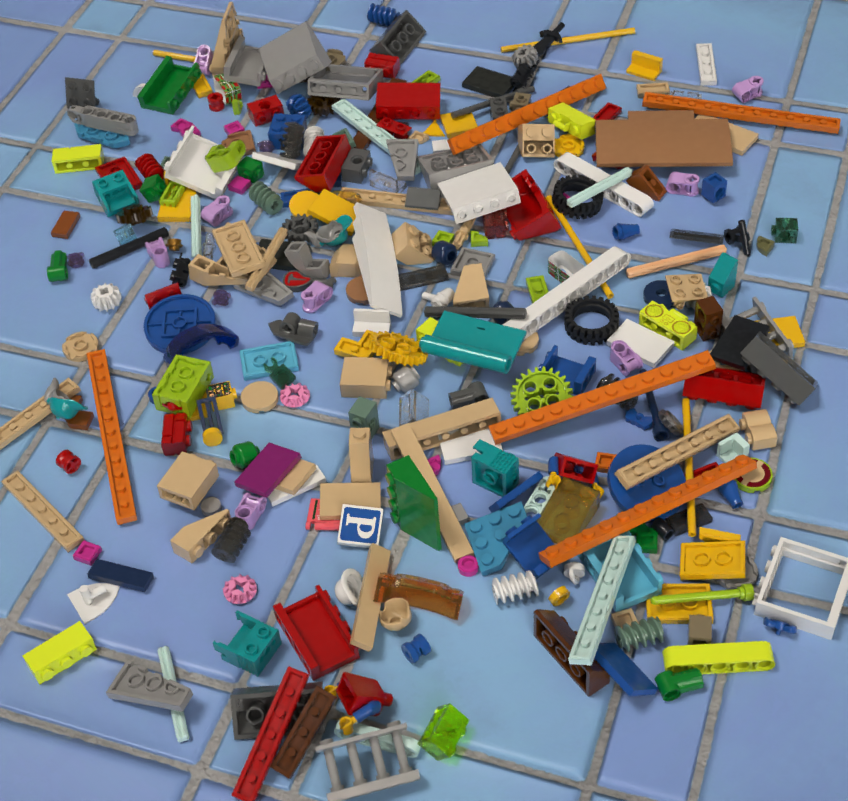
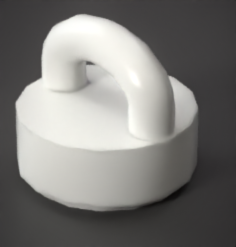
(574, 571)

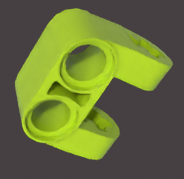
(224, 158)

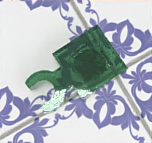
(279, 374)

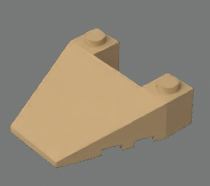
(226, 40)
(216, 273)

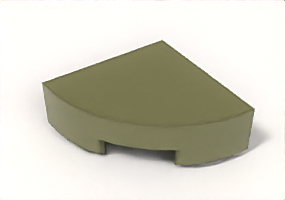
(764, 245)

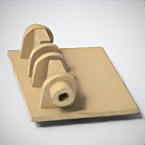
(685, 288)

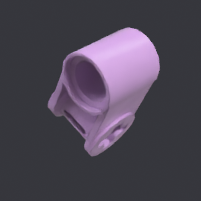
(204, 60)
(748, 89)
(681, 184)
(216, 212)
(158, 253)
(315, 296)
(624, 357)
(250, 509)

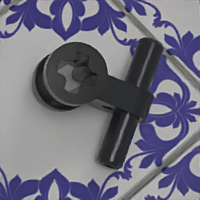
(740, 235)

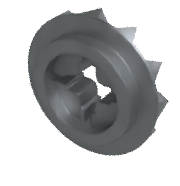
(670, 422)

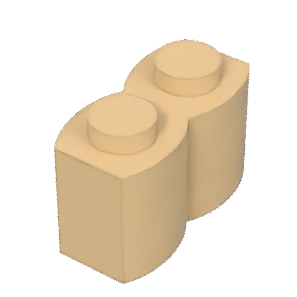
(758, 429)

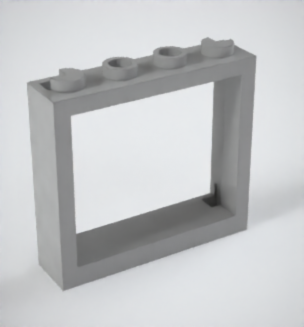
(345, 82)

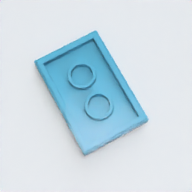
(254, 358)

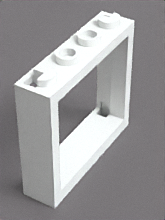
(811, 556)

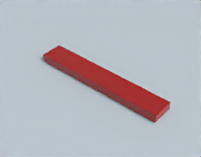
(270, 735)

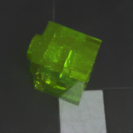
(443, 732)

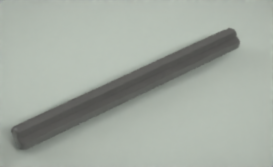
(478, 312)

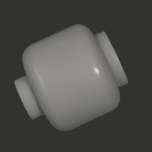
(405, 379)

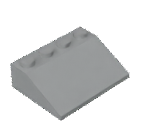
(293, 57)
(445, 165)

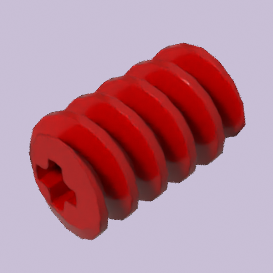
(149, 166)

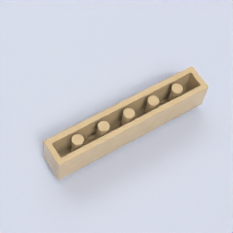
(466, 418)

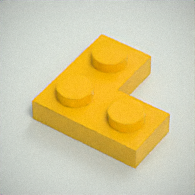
(352, 348)

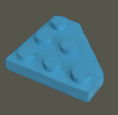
(102, 137)
(489, 532)

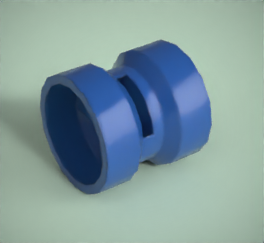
(416, 648)

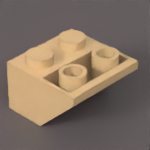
(537, 140)
(412, 245)

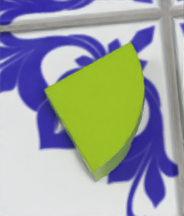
(237, 106)
(478, 240)

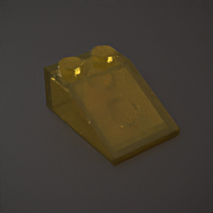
(569, 510)

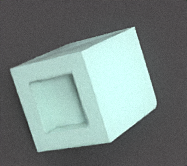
(732, 447)

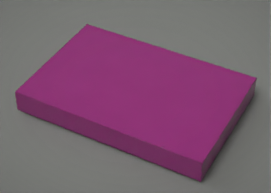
(267, 470)

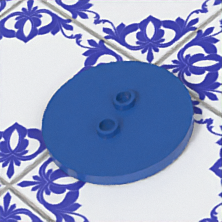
(173, 316)
(647, 489)

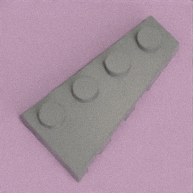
(147, 688)

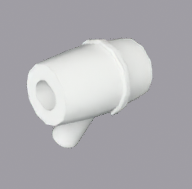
(442, 298)

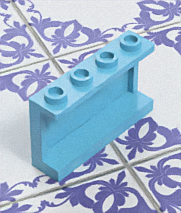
(639, 579)

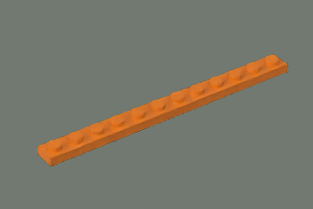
(742, 112)
(525, 114)
(601, 397)
(111, 438)
(646, 511)

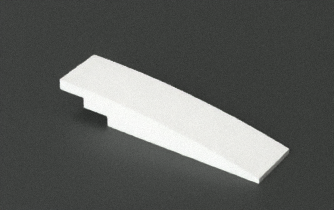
(377, 259)

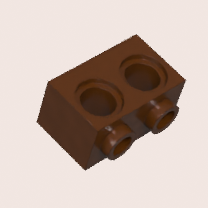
(708, 318)

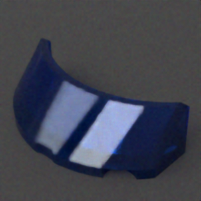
(197, 335)

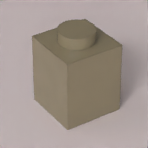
(699, 629)

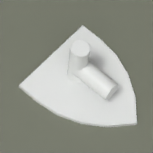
(93, 599)

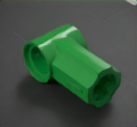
(58, 267)
(674, 684)

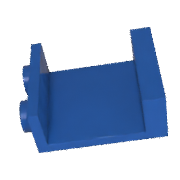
(576, 373)
(526, 543)

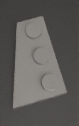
(404, 157)
(270, 290)

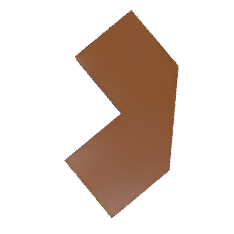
(82, 419)

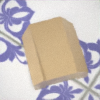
(345, 262)

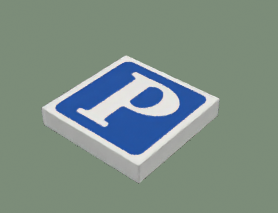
(359, 526)

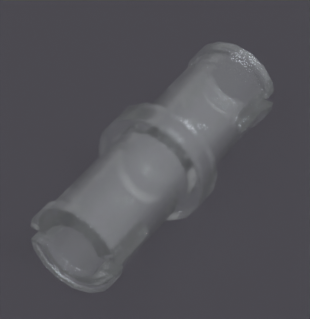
(209, 246)

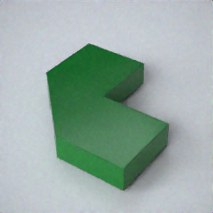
(646, 538)

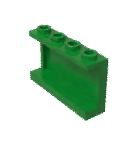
(168, 86)

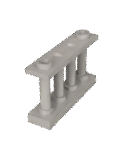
(759, 308)
(383, 779)

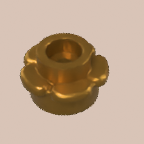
(174, 244)

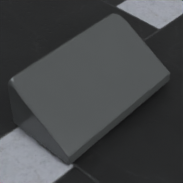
(423, 198)

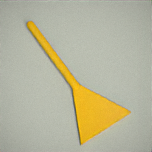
(434, 129)

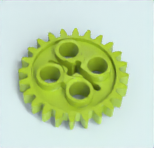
(538, 381)

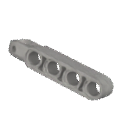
(104, 119)

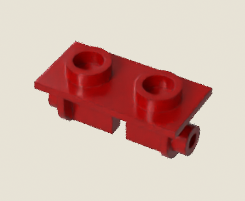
(391, 126)
(156, 296)

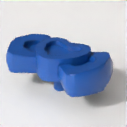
(638, 419)
(779, 625)

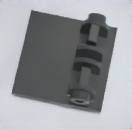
(80, 92)

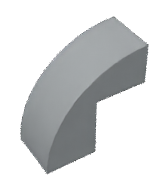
(301, 258)

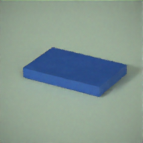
(624, 670)

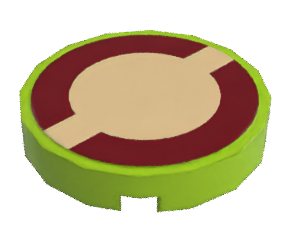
(757, 479)

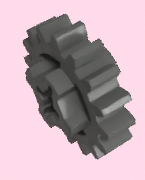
(298, 226)

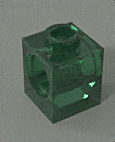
(785, 230)

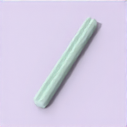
(599, 187)
(195, 226)
(168, 673)

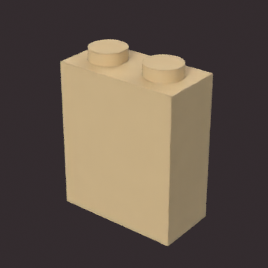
(365, 377)
(188, 480)

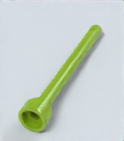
(743, 592)

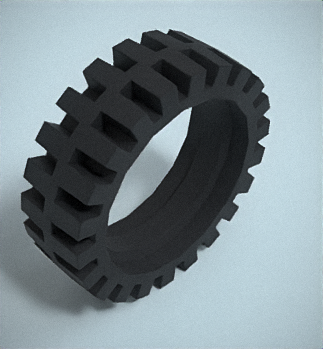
(576, 184)
(591, 305)

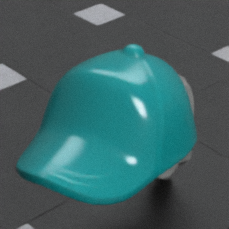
(332, 233)
(60, 403)

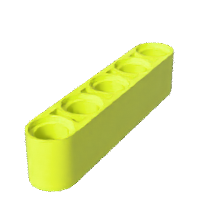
(720, 657)

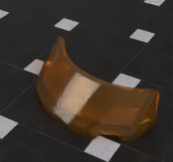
(420, 593)

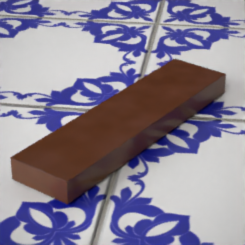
(303, 732)

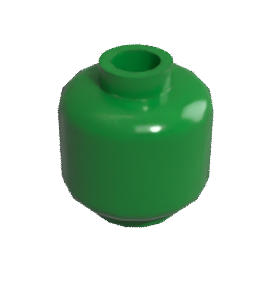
(243, 454)

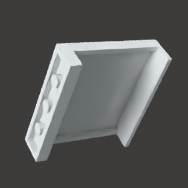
(191, 170)
(479, 192)

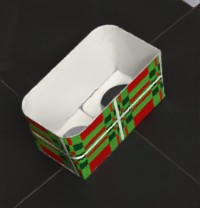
(228, 89)
(563, 260)

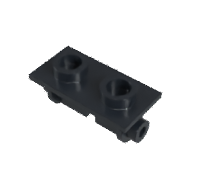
(520, 77)
(181, 271)

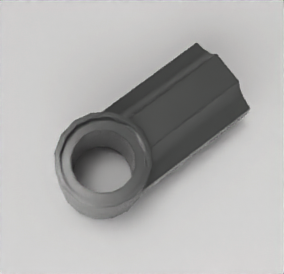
(474, 393)

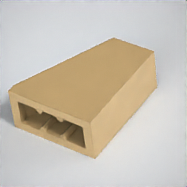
(471, 288)
(361, 455)

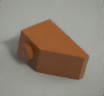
(647, 182)

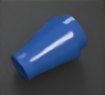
(623, 231)
(731, 493)

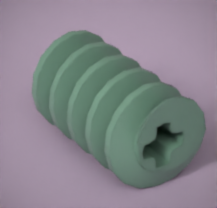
(265, 198)
(640, 632)

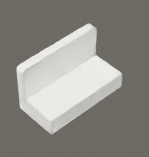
(372, 320)

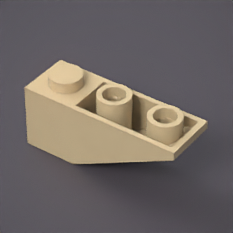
(198, 536)

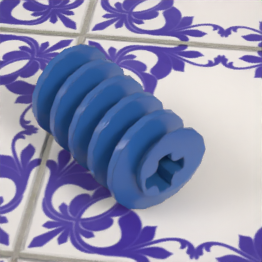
(381, 15)

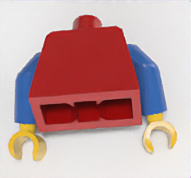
(572, 468)
(360, 698)

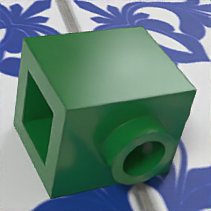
(250, 169)
(153, 188)

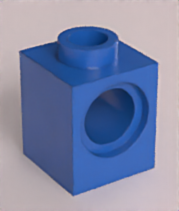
(714, 187)

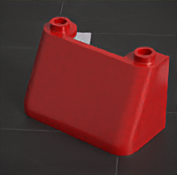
(533, 215)

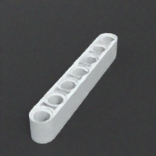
(619, 194)

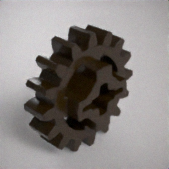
(322, 105)
(134, 214)

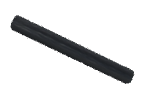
(127, 247)

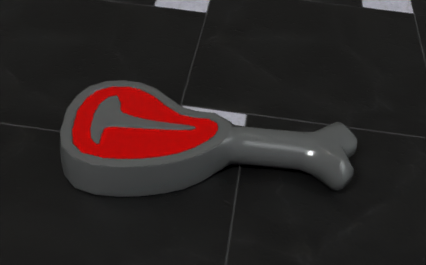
(298, 282)

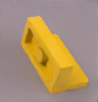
(645, 65)

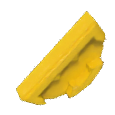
(712, 535)

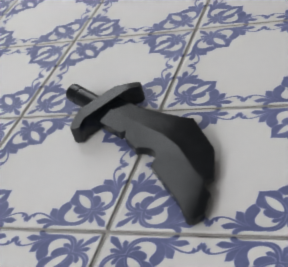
(548, 38)

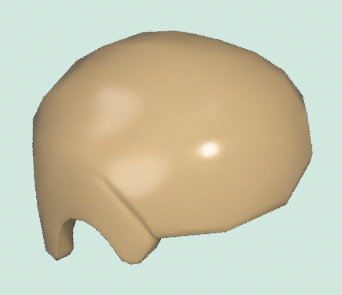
(395, 614)

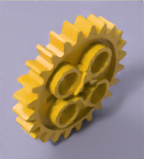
(397, 348)

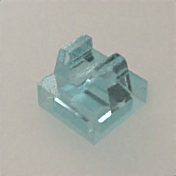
(125, 234)

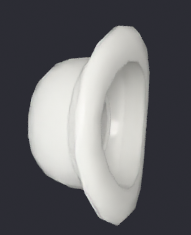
(348, 587)

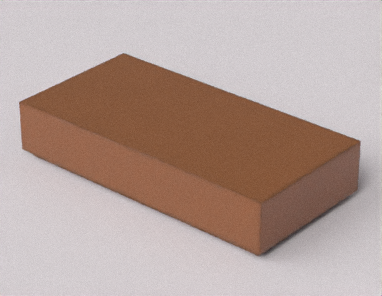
(65, 224)

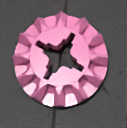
(293, 400)
(235, 595)

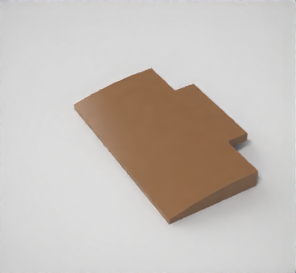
(663, 140)

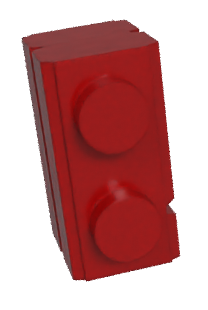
(388, 63)
(176, 434)

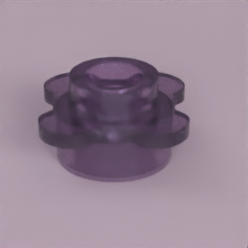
(266, 146)
(75, 260)
(221, 297)

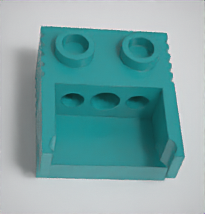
(114, 192)
(494, 469)
(251, 646)

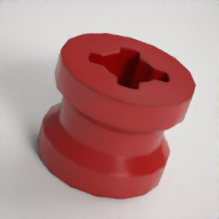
(216, 102)
(68, 461)

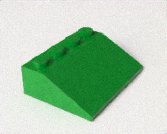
(413, 502)

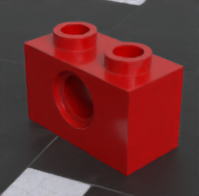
(264, 110)

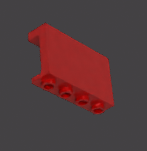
(408, 100)
(317, 633)

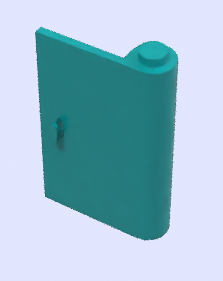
(474, 342)

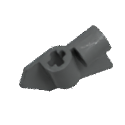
(295, 329)

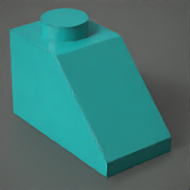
(723, 275)

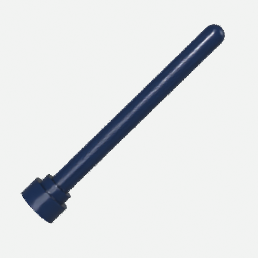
(659, 430)

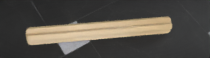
(268, 257)

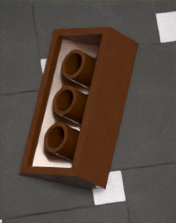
(558, 640)

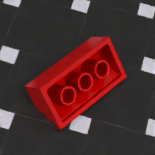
(323, 162)
(727, 386)

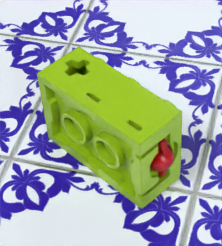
(183, 385)

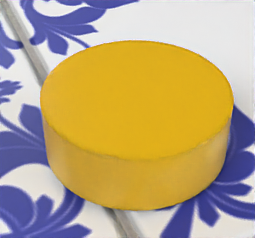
(212, 437)
(559, 596)

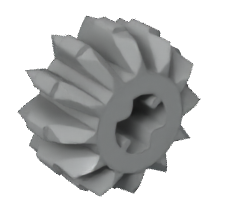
(526, 55)

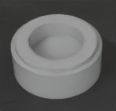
(210, 506)

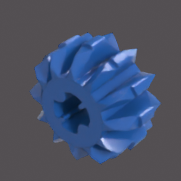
(298, 105)

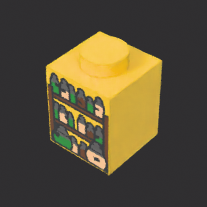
(224, 395)

